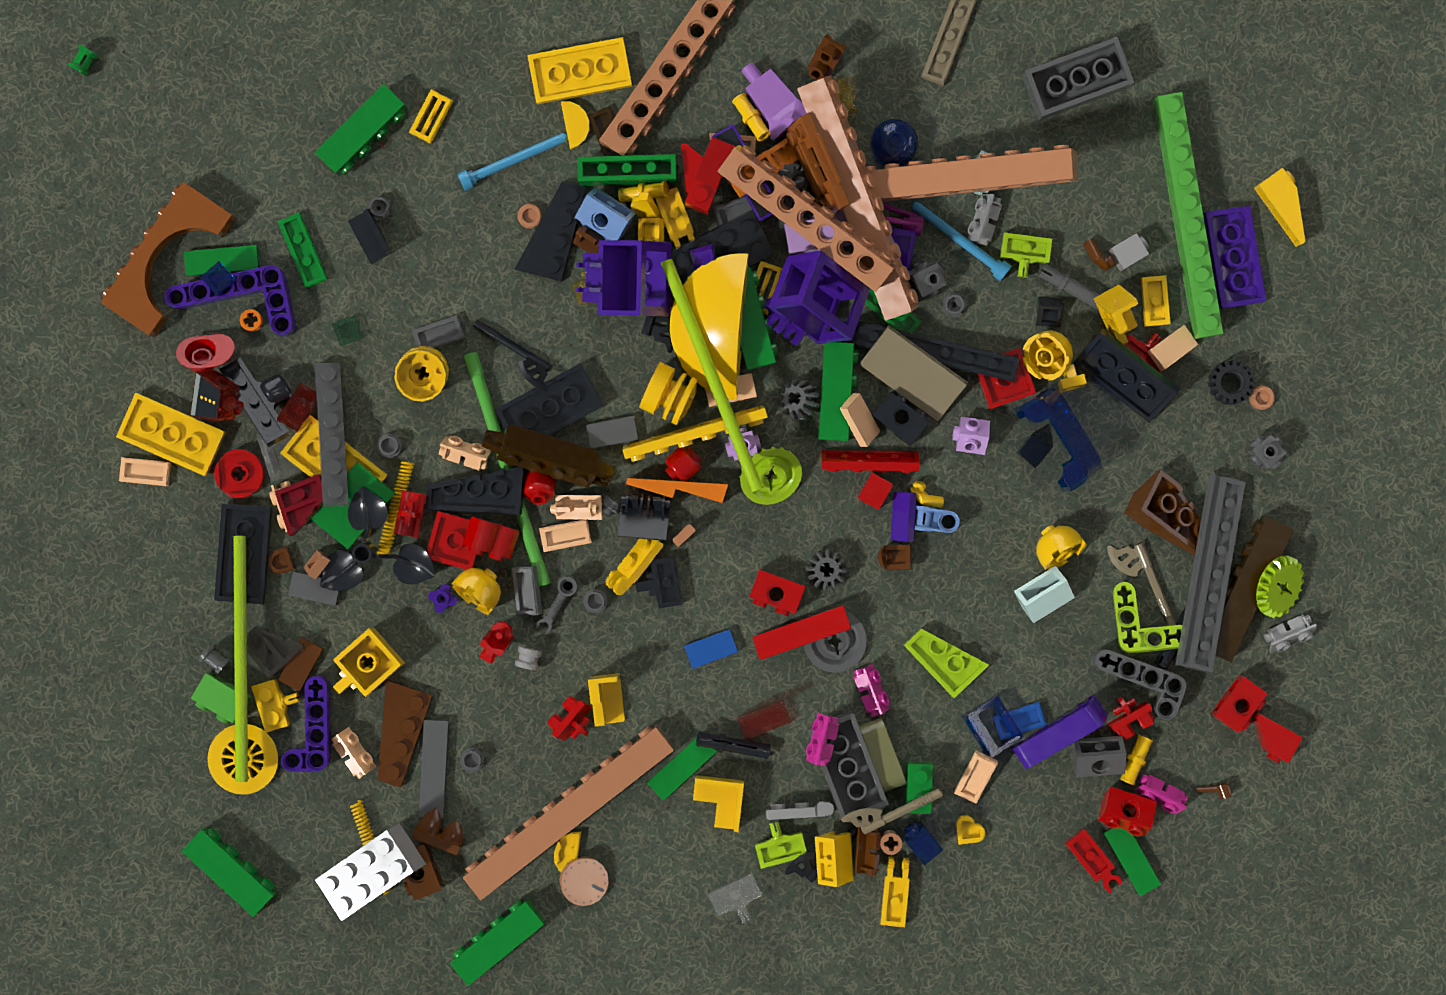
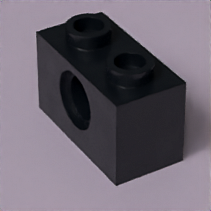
(886, 416)

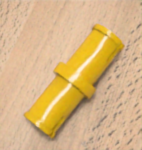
(751, 117)
(656, 190)
(1136, 759)

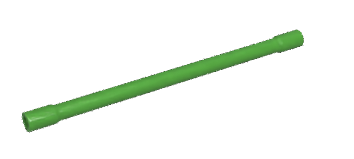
(476, 373)

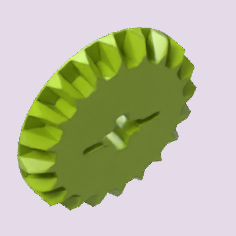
(782, 484)
(1269, 596)

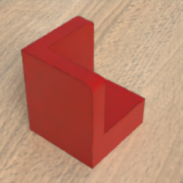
(874, 491)

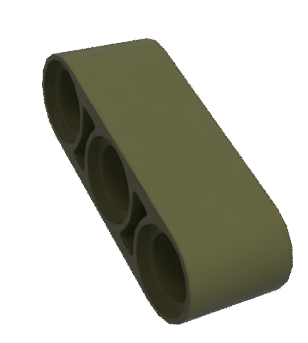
(882, 754)

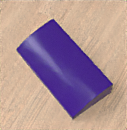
(1234, 257)

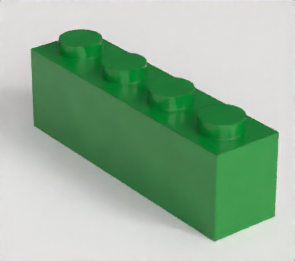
(361, 130)
(626, 170)
(754, 334)
(836, 389)
(230, 871)
(496, 942)

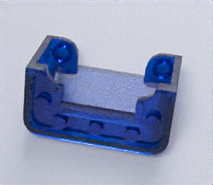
(1084, 458)

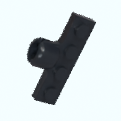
(260, 400)

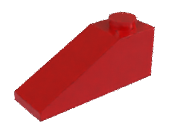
(707, 178)

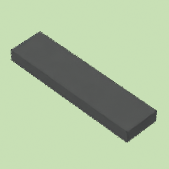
(434, 766)

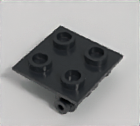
(644, 517)

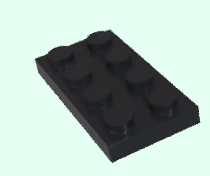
(733, 237)
(1126, 375)
(565, 401)
(256, 525)

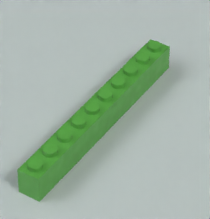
(1187, 216)

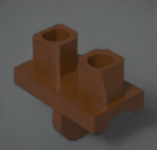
(825, 58)

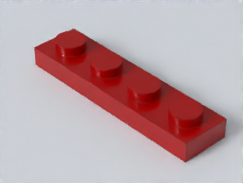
(870, 460)

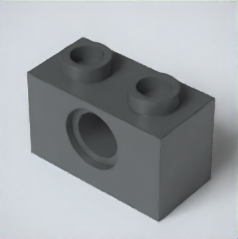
(1099, 756)

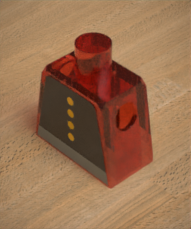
(215, 397)

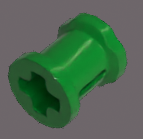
(75, 64)

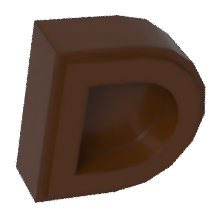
(281, 561)

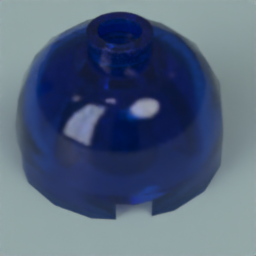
(894, 142)

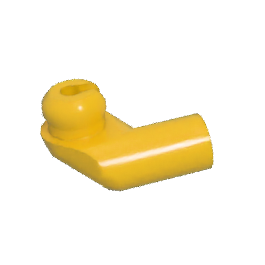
(925, 499)

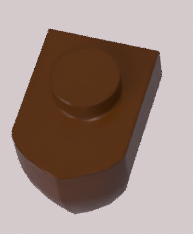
(895, 557)

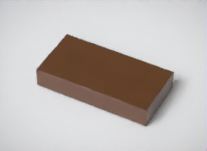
(298, 670)

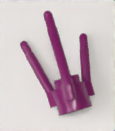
(910, 222)

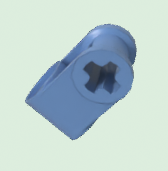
(933, 519)

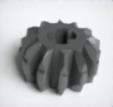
(791, 398)
(820, 575)

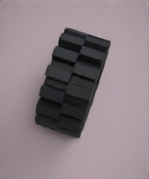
(1244, 376)

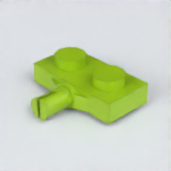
(1025, 250)
(780, 847)

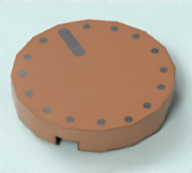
(583, 881)

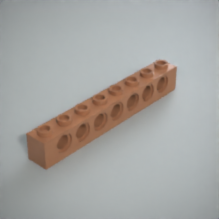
(654, 77)
(793, 216)

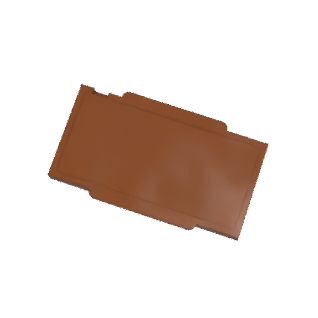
(817, 164)

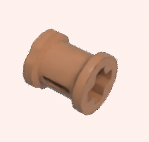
(896, 847)

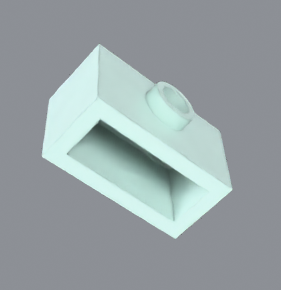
(1044, 594)

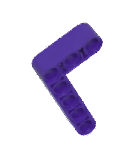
(238, 289)

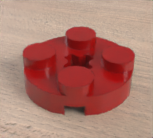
(229, 464)

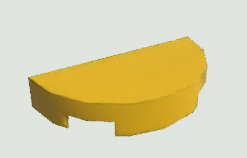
(576, 123)
(645, 206)
(567, 849)

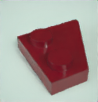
(300, 502)

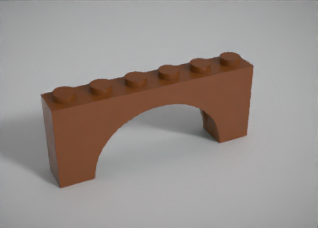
(131, 291)

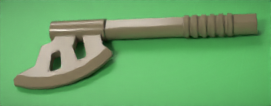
(1145, 563)
(878, 821)

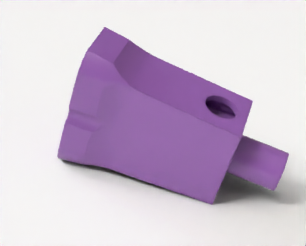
(773, 100)

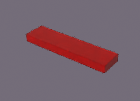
(802, 633)

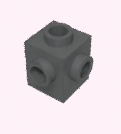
(926, 278)
(1258, 451)

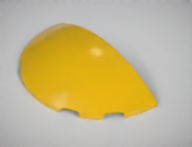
(717, 301)

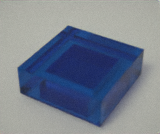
(218, 278)

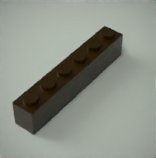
(1240, 601)

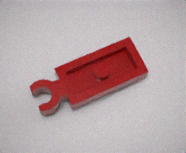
(1092, 858)

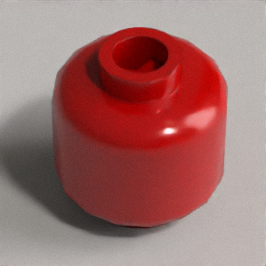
(682, 464)
(539, 488)

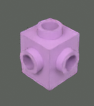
(971, 435)
(753, 444)

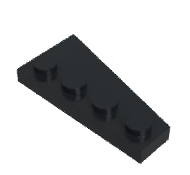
(552, 240)
(486, 493)

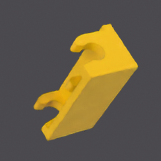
(834, 859)

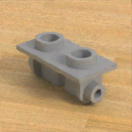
(986, 208)
(1299, 630)

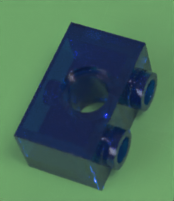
(922, 842)

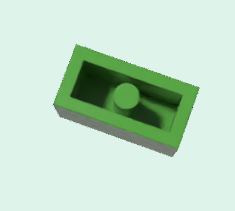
(218, 696)

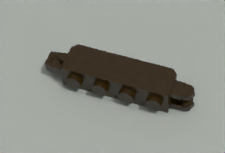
(548, 456)

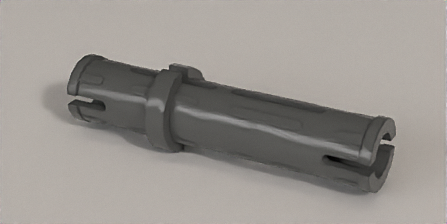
(1069, 285)

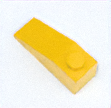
(1283, 202)

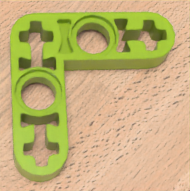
(1140, 635)

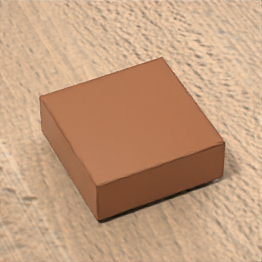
(684, 535)
(316, 564)

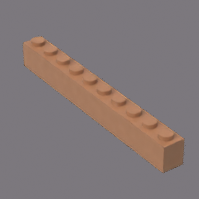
(975, 175)
(865, 208)
(568, 812)

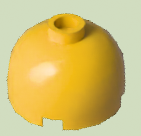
(1047, 355)
(1058, 545)
(479, 588)

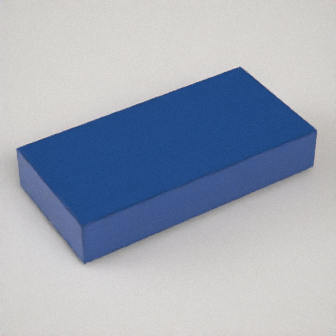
(710, 648)
(1025, 717)

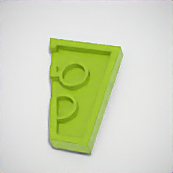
(945, 662)

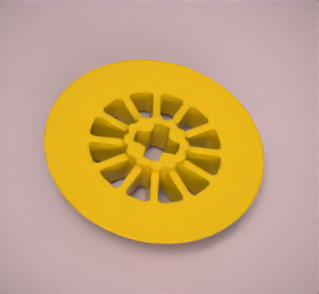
(225, 778)

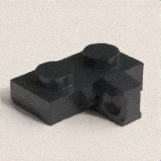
(662, 583)

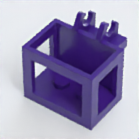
(627, 278)
(809, 298)

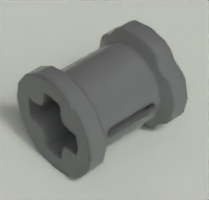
(214, 660)

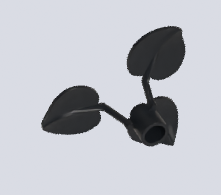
(370, 511)

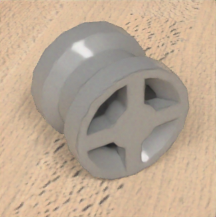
(528, 658)

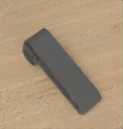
(1137, 676)

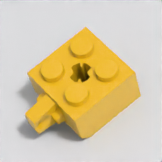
(356, 673)

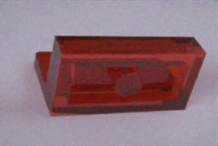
(764, 719)

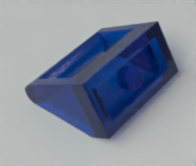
(982, 735)

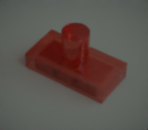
(298, 407)

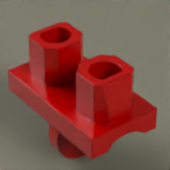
(410, 514)
(496, 641)
(1141, 713)
(574, 722)

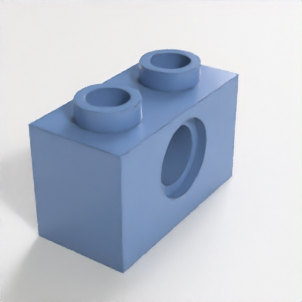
(600, 203)

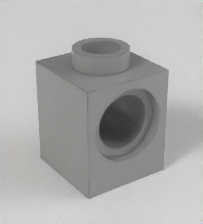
(1129, 251)

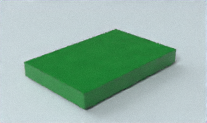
(335, 519)

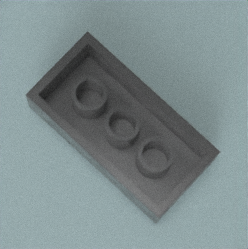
(1077, 79)
(851, 770)

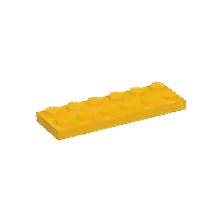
(684, 436)

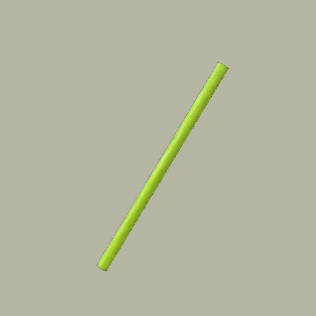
(711, 375)
(240, 660)

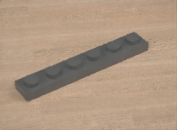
(331, 434)

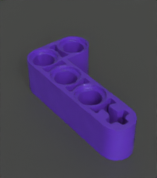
(311, 723)
(1061, 733)

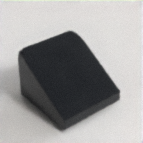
(1049, 311)
(1033, 450)

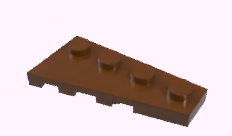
(401, 726)

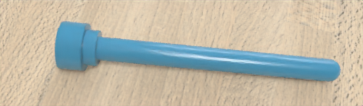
(469, 178)
(998, 267)

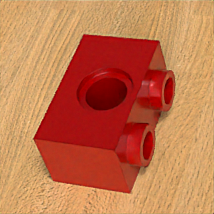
(791, 592)
(1240, 689)
(1140, 808)

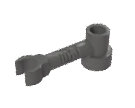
(563, 593)

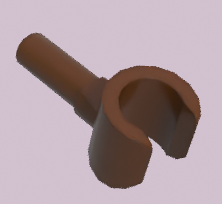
(1223, 790)

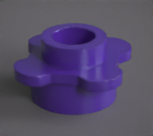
(449, 600)

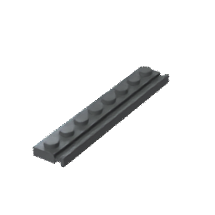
(1210, 573)

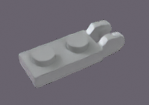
(801, 810)

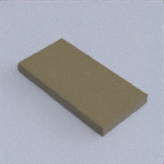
(913, 373)

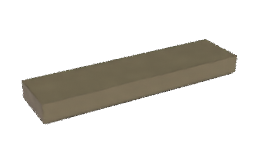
(948, 41)

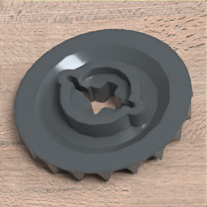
(850, 649)

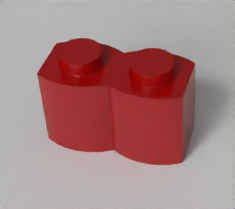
(490, 538)

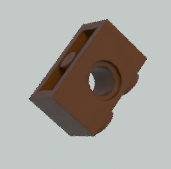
(430, 882)

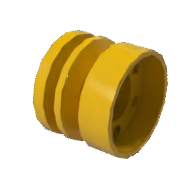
(409, 379)
(668, 393)

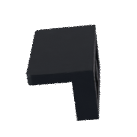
(370, 236)

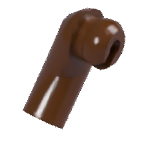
(1097, 257)

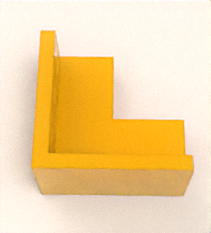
(1116, 311)
(606, 699)
(726, 794)

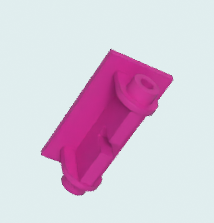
(869, 679)
(818, 750)
(1171, 799)

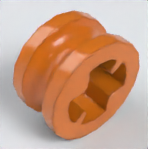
(245, 315)

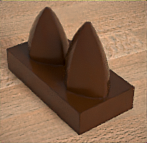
(429, 832)

